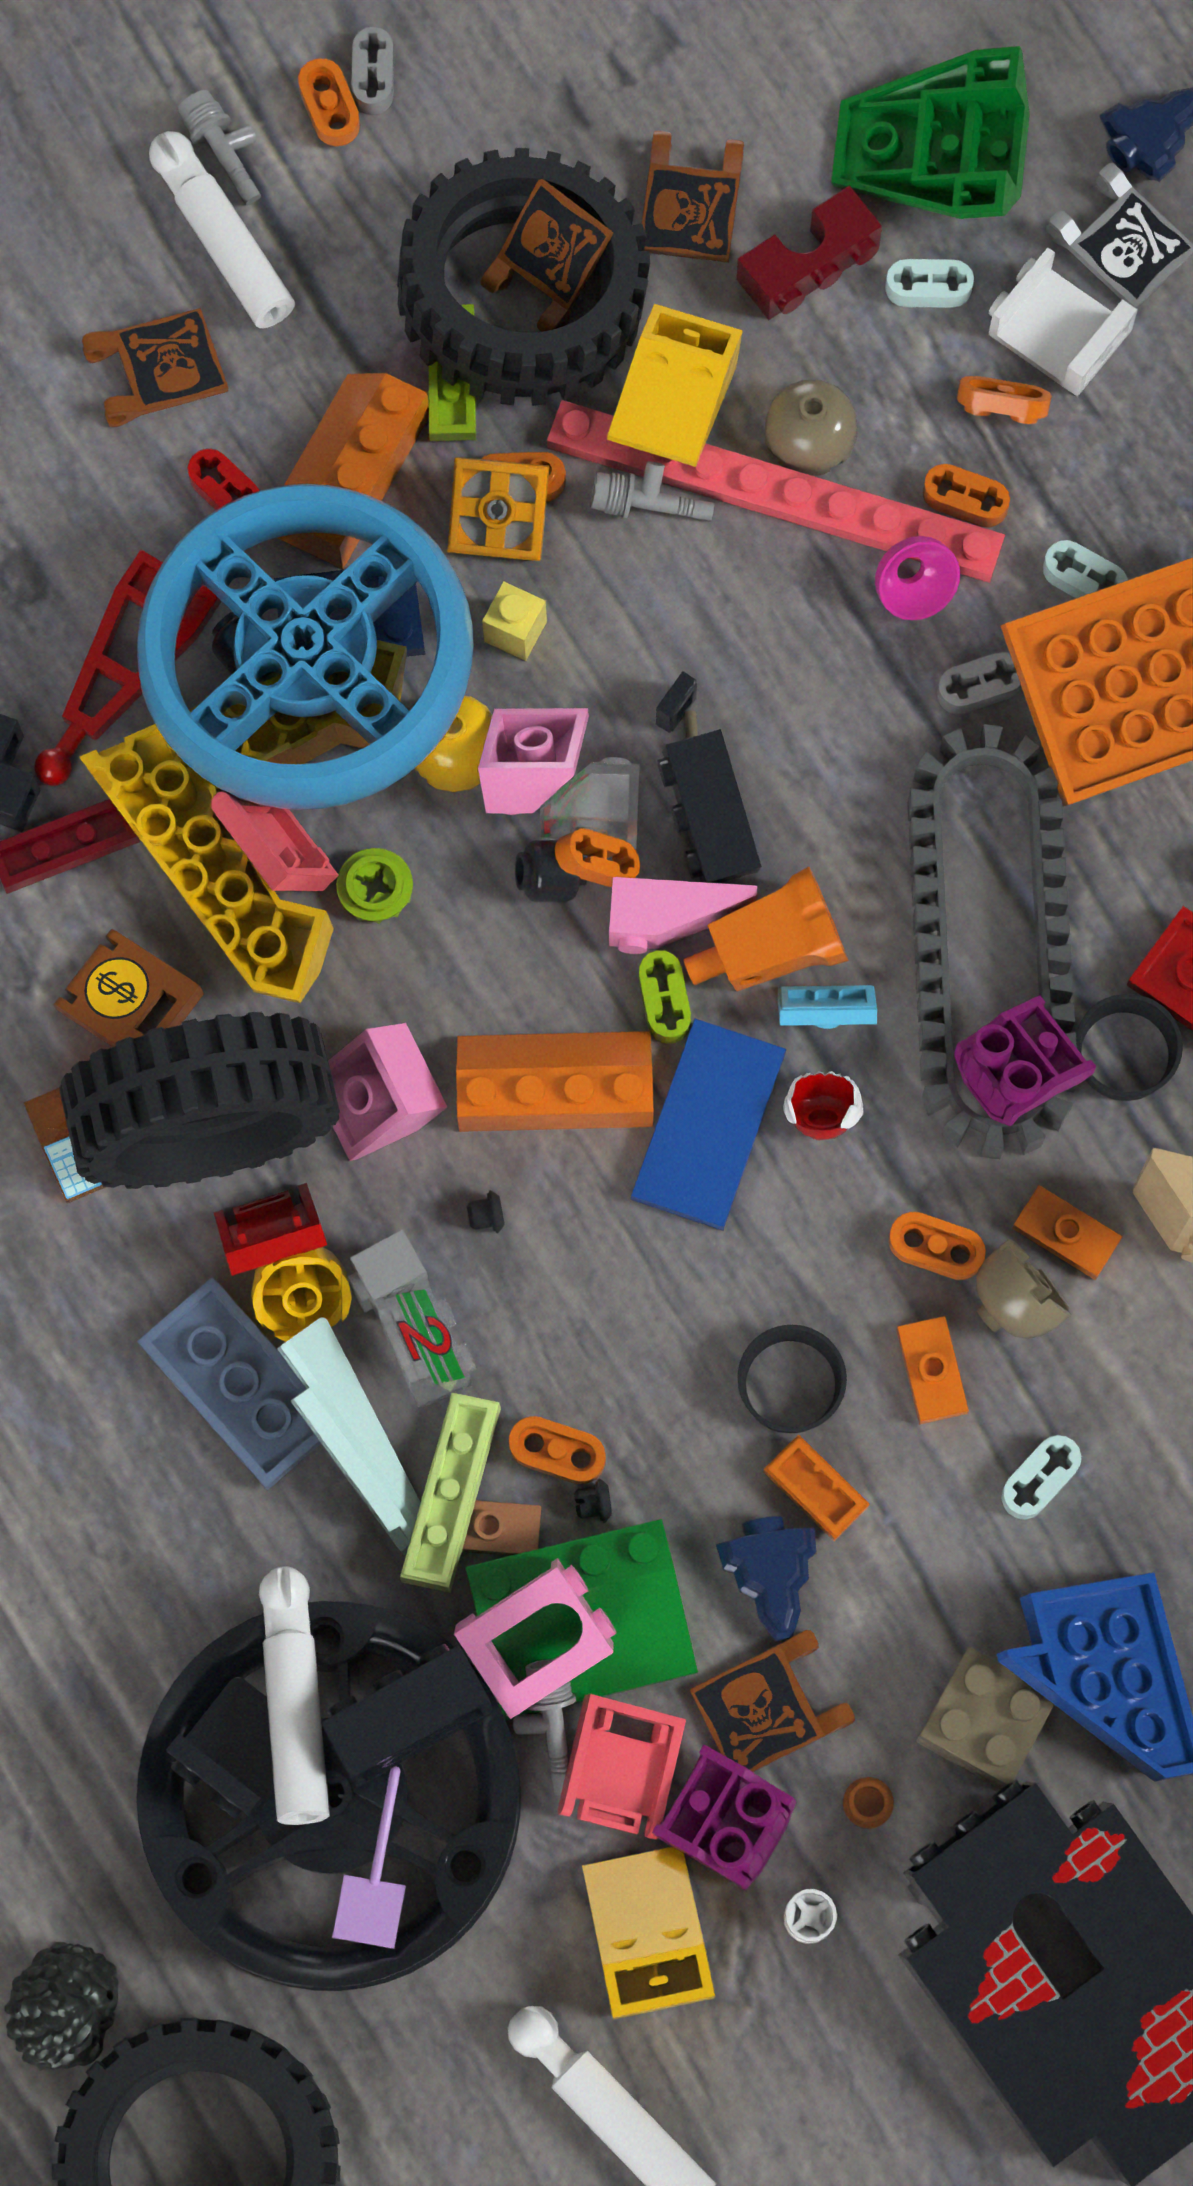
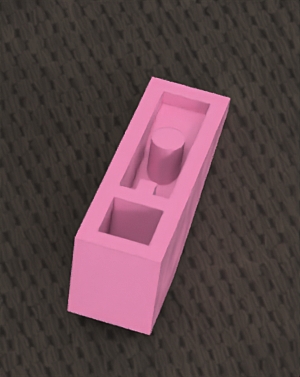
(664, 911)

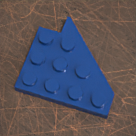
(1112, 1668)

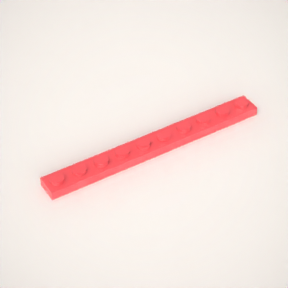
(781, 493)

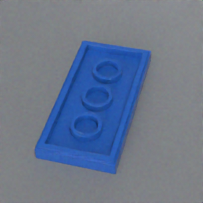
(708, 1124)

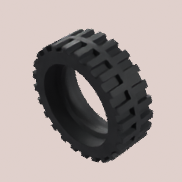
(501, 358)
(199, 1100)
(197, 2047)

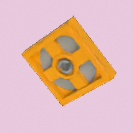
(498, 508)

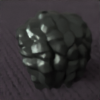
(63, 2006)

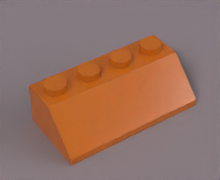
(359, 449)
(554, 1081)

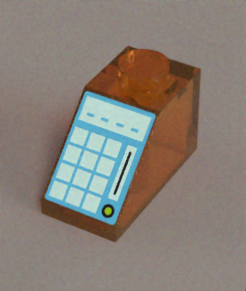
(51, 1129)

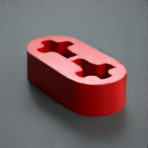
(231, 476)

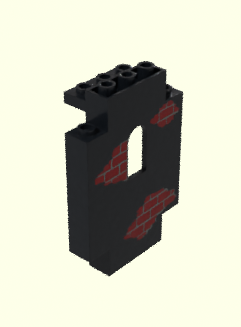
(1120, 2045)

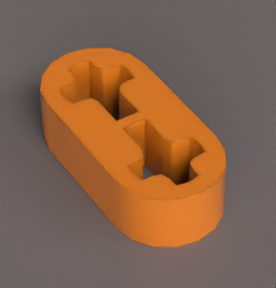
(966, 495)
(598, 848)

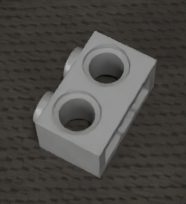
(386, 1270)

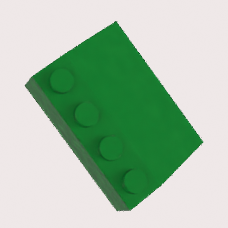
(629, 1579)

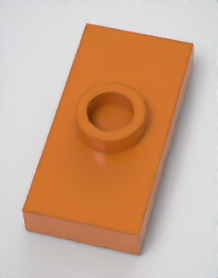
(1067, 1232)
(932, 1370)
(816, 1487)

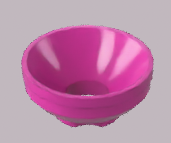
(926, 590)

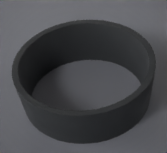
(1148, 1009)
(798, 1334)

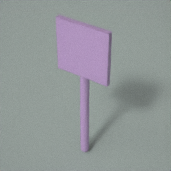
(369, 1907)

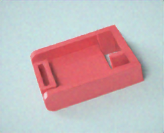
(275, 844)
(619, 1775)

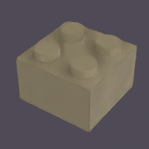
(985, 1719)

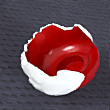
(823, 1105)

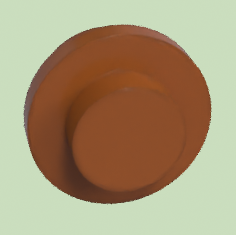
(868, 1802)

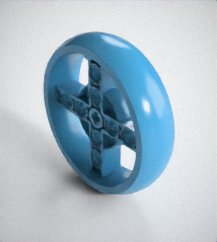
(215, 557)

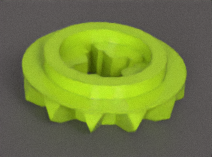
(367, 866)

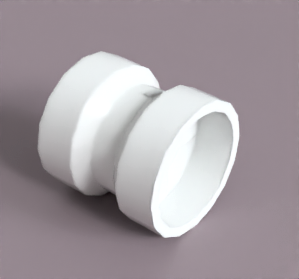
(816, 1911)

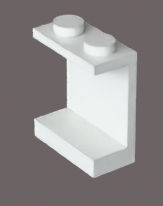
(1058, 325)

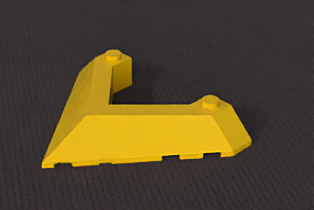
(169, 808)

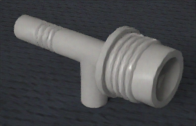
(206, 123)
(616, 495)
(551, 1724)

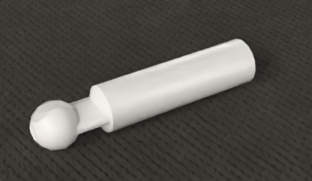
(221, 230)
(293, 1699)
(604, 2104)

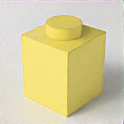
(514, 621)

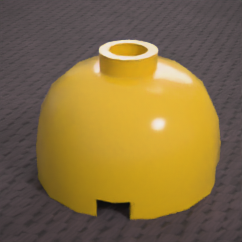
(457, 756)
(300, 1291)

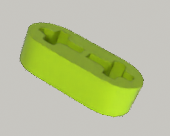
(653, 998)

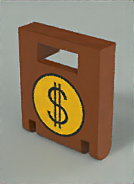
(122, 987)

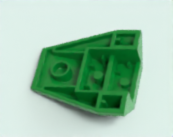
(940, 136)

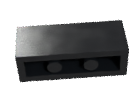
(709, 808)

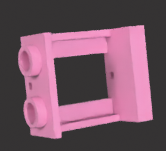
(552, 1586)

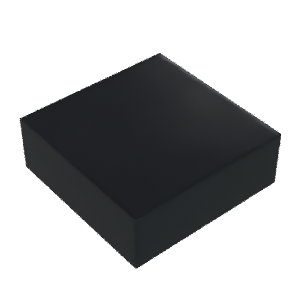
(676, 702)

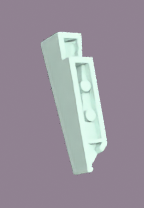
(350, 1430)

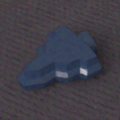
(1149, 133)
(771, 1569)

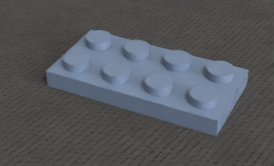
(233, 1381)

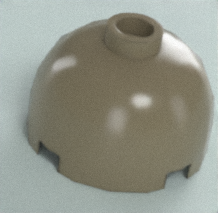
(811, 427)
(1018, 1294)

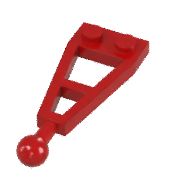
(54, 764)

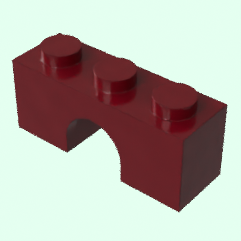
(782, 278)

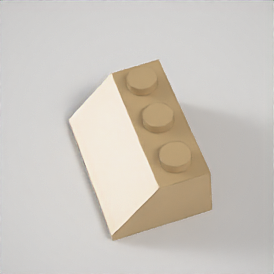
(1167, 1198)

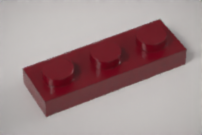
(63, 845)

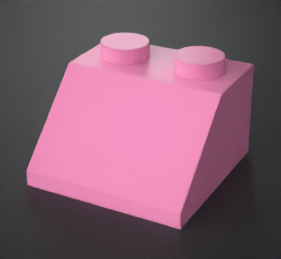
(529, 756)
(382, 1090)

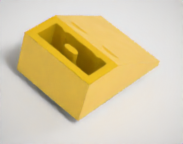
(675, 385)
(648, 1932)

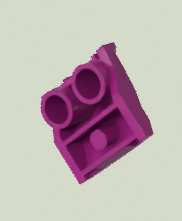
(1020, 1061)
(721, 1810)

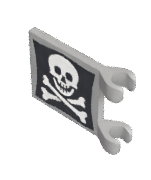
(1128, 245)

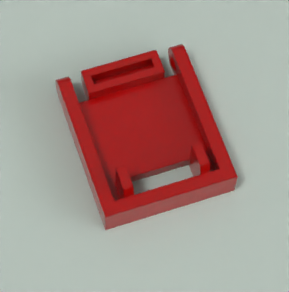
(270, 1230)

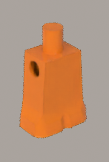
(771, 937)

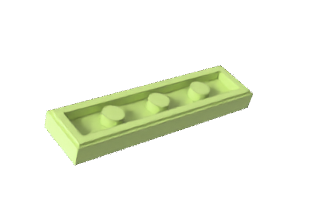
(450, 1492)

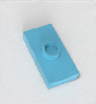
(827, 1005)

